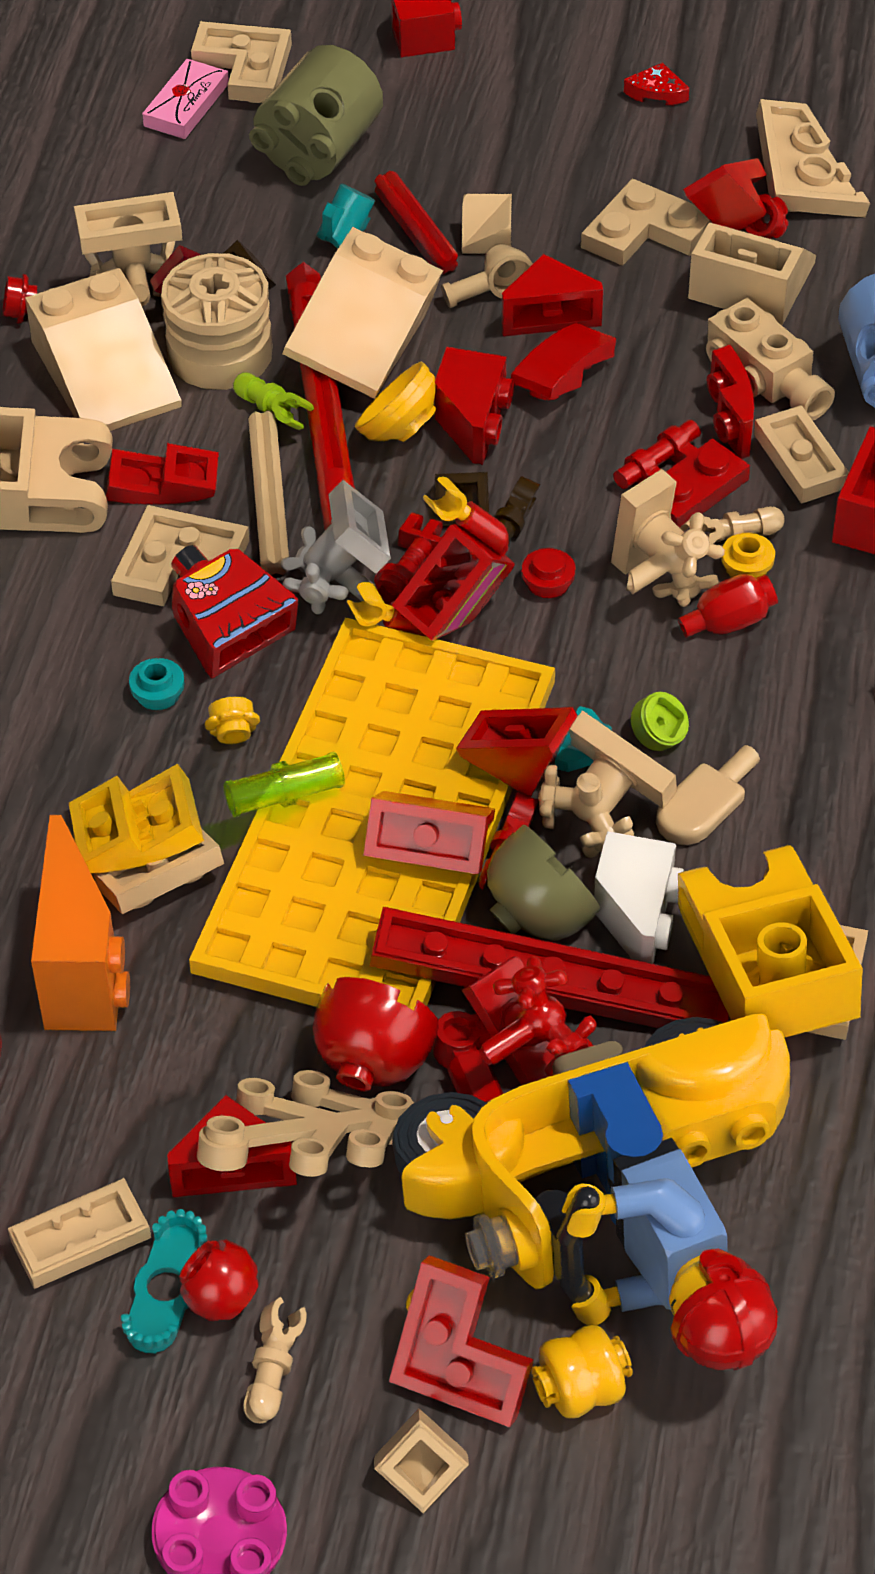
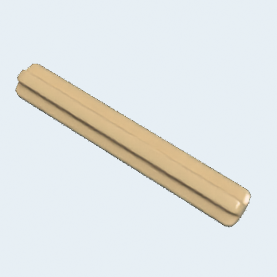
(268, 491)

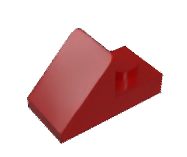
(729, 194)

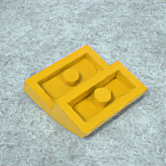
(137, 826)

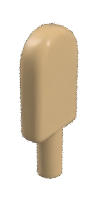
(705, 799)

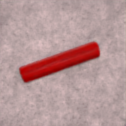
(415, 222)

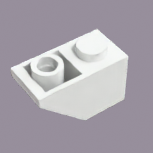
(633, 891)

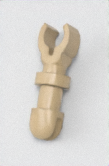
(761, 522)
(272, 1362)

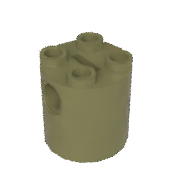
(317, 113)

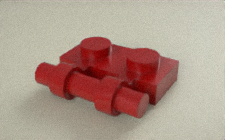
(701, 473)

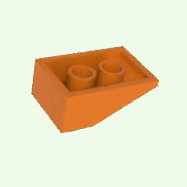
(74, 944)

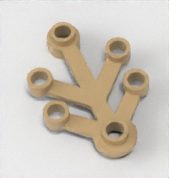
(315, 1131)

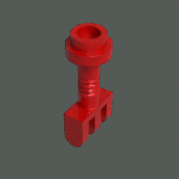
(419, 544)

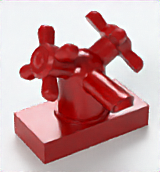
(524, 1020)

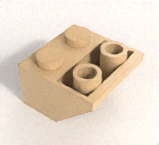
(741, 265)

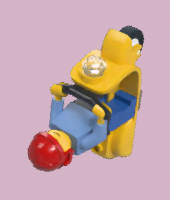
(642, 1129)

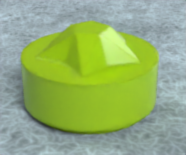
(659, 721)

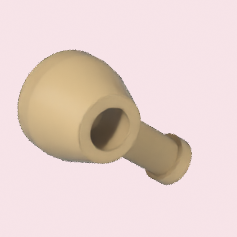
(493, 278)

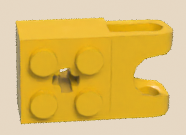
(773, 946)

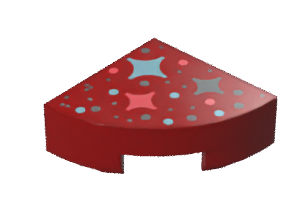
(657, 84)

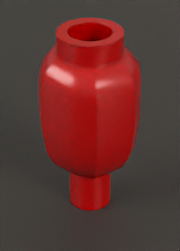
(731, 605)

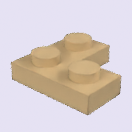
(251, 52)
(642, 214)
(146, 565)

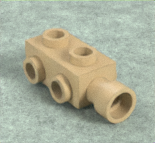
(772, 357)

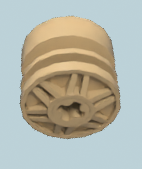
(217, 320)

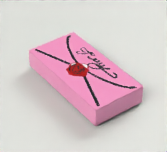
(185, 98)

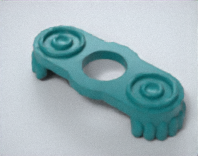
(151, 1322)

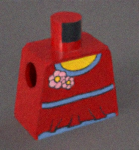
(229, 607)

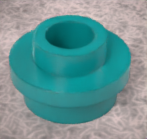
(157, 683)

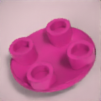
(219, 1523)

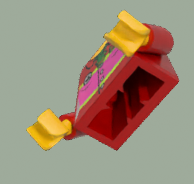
(452, 580)

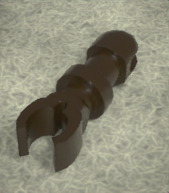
(518, 506)

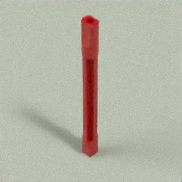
(322, 391)

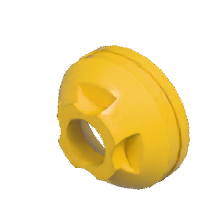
(400, 406)

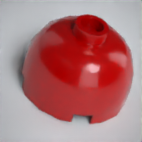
(370, 1034)

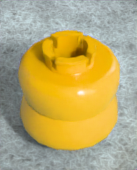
(582, 1371)

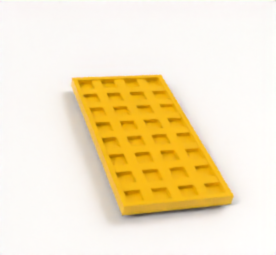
(300, 890)

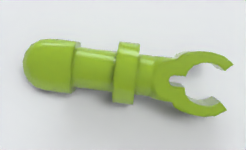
(270, 398)

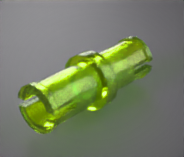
(284, 784)

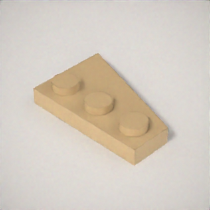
(801, 165)

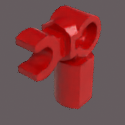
(458, 1050)

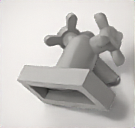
(355, 534)

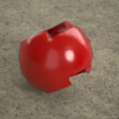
(219, 1280)

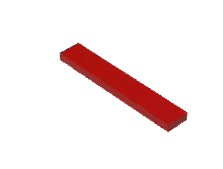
(595, 983)

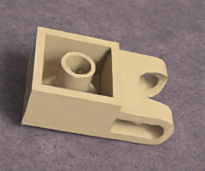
(38, 469)

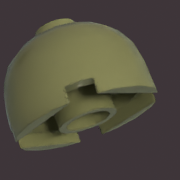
(537, 890)

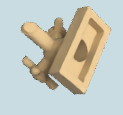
(129, 230)
(652, 544)
(598, 790)

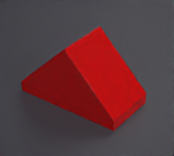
(550, 299)
(517, 743)
(265, 1166)

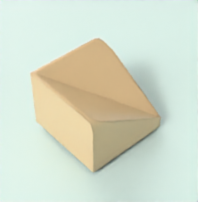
(485, 222)
(421, 1460)

